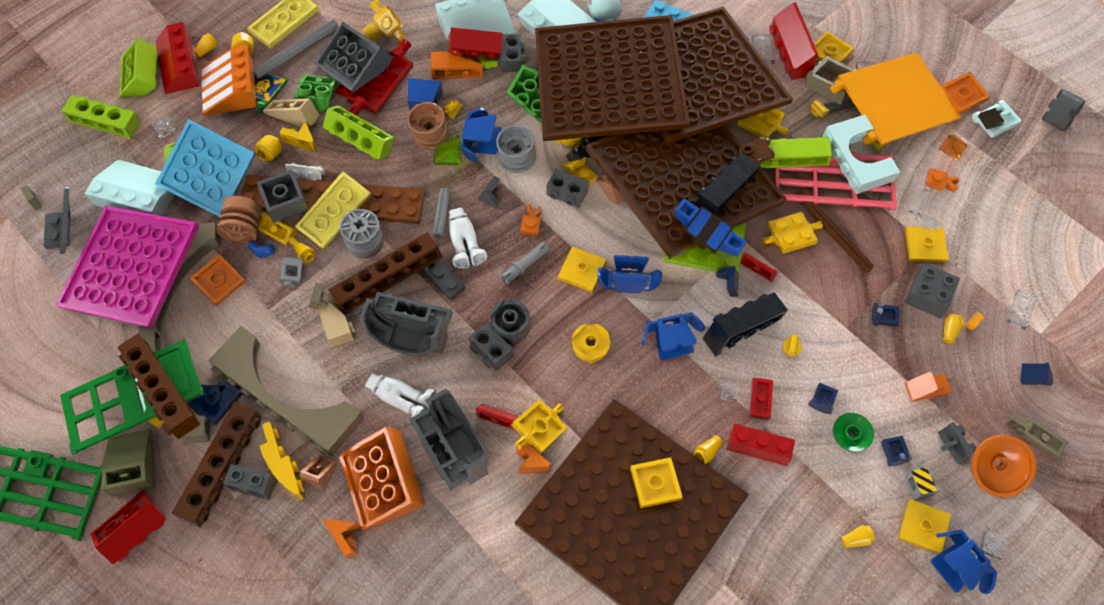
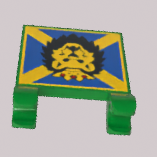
(267, 89)

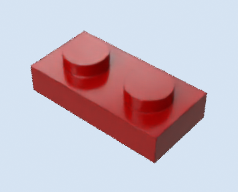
(761, 398)

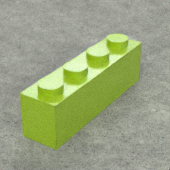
(799, 153)

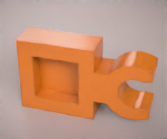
(939, 180)
(531, 222)

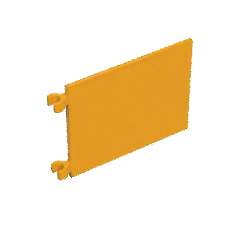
(897, 98)

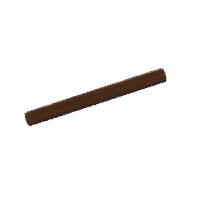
(836, 234)

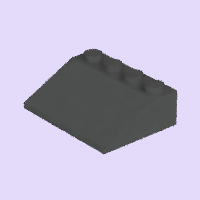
(352, 58)

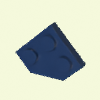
(216, 401)

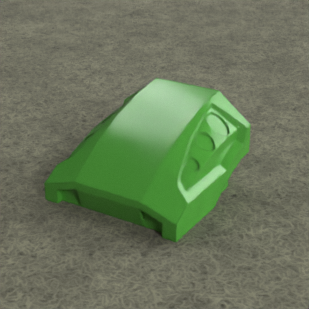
(317, 89)

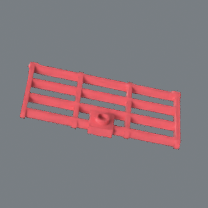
(834, 168)

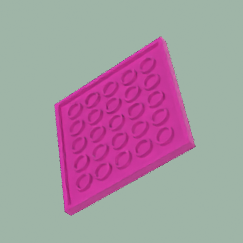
(128, 266)

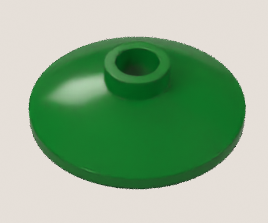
(858, 426)

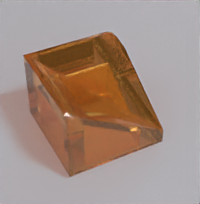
(953, 146)

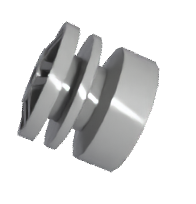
(516, 148)
(361, 233)

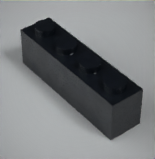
(727, 184)

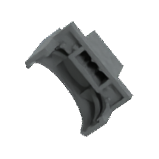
(410, 326)
(451, 441)

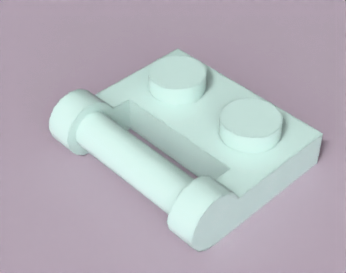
(1010, 119)

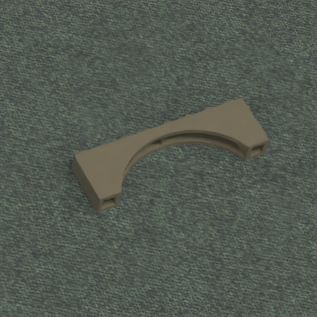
(324, 427)

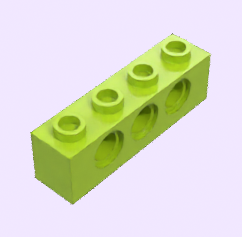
(101, 116)
(358, 132)

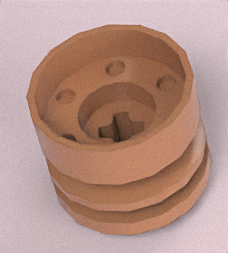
(428, 125)
(239, 219)

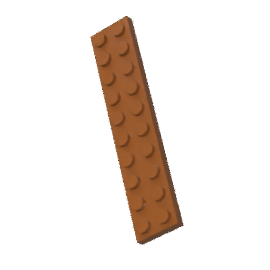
(386, 202)

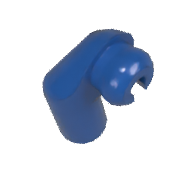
(262, 250)

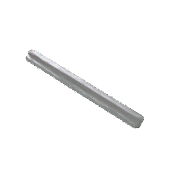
(295, 48)

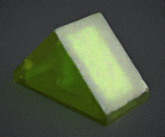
(449, 152)

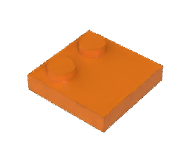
(965, 92)
(217, 280)

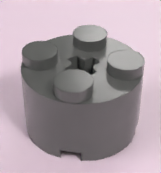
(1063, 109)
(511, 320)

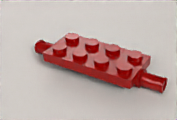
(377, 91)

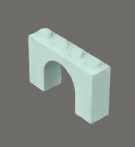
(860, 175)

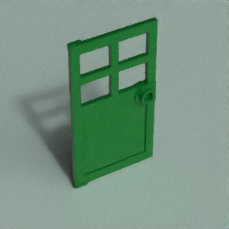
(136, 410)

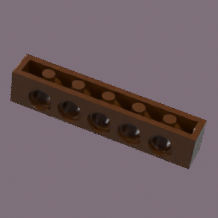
(385, 273)
(158, 386)
(206, 470)

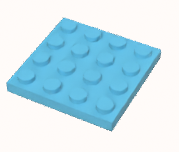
(205, 167)

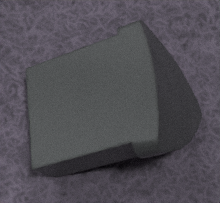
(487, 196)

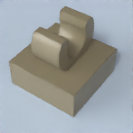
(319, 296)

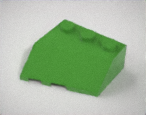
(526, 91)

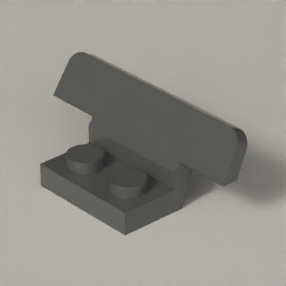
(58, 226)

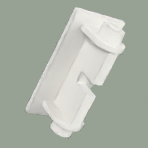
(304, 172)

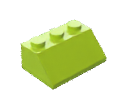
(138, 69)

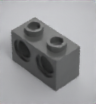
(511, 55)
(569, 184)
(494, 344)
(250, 482)

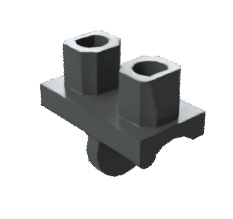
(956, 443)

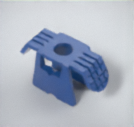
(479, 128)
(629, 283)
(674, 338)
(961, 566)

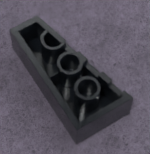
(744, 322)

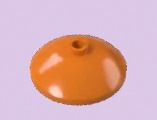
(1015, 468)

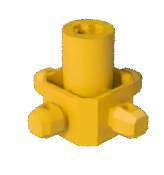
(384, 23)

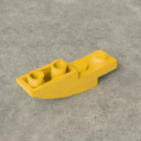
(279, 463)

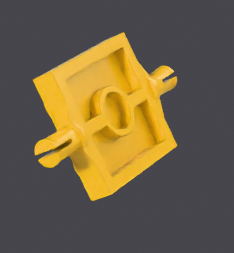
(764, 124)
(792, 232)
(539, 426)

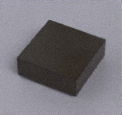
(991, 118)

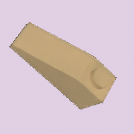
(293, 111)
(335, 325)

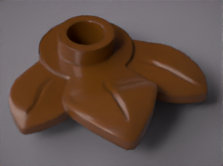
(758, 151)

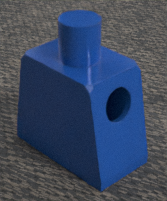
(423, 91)

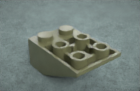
(128, 463)

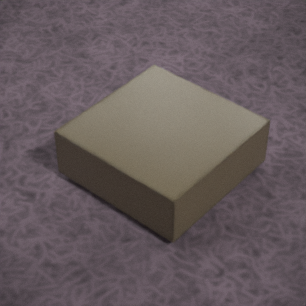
(31, 197)

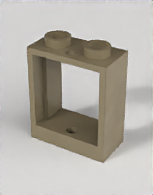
(822, 85)

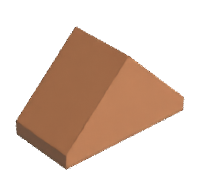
(319, 471)

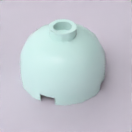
(605, 9)

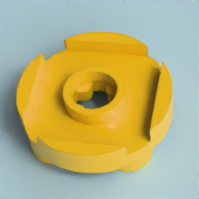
(589, 332)

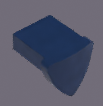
(731, 275)
(885, 315)
(1036, 374)
(823, 399)
(896, 451)

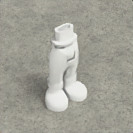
(460, 230)
(392, 389)

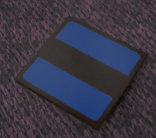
(708, 230)

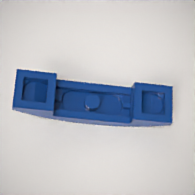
(733, 243)

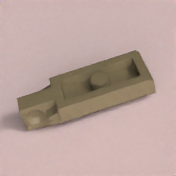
(1038, 435)

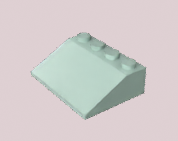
(551, 13)
(474, 15)
(129, 188)

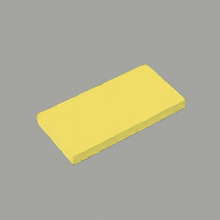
(282, 20)
(323, 219)

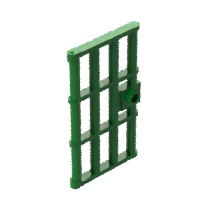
(35, 472)

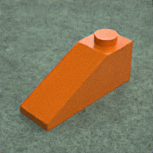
(448, 66)

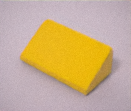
(279, 230)

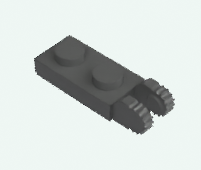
(444, 279)

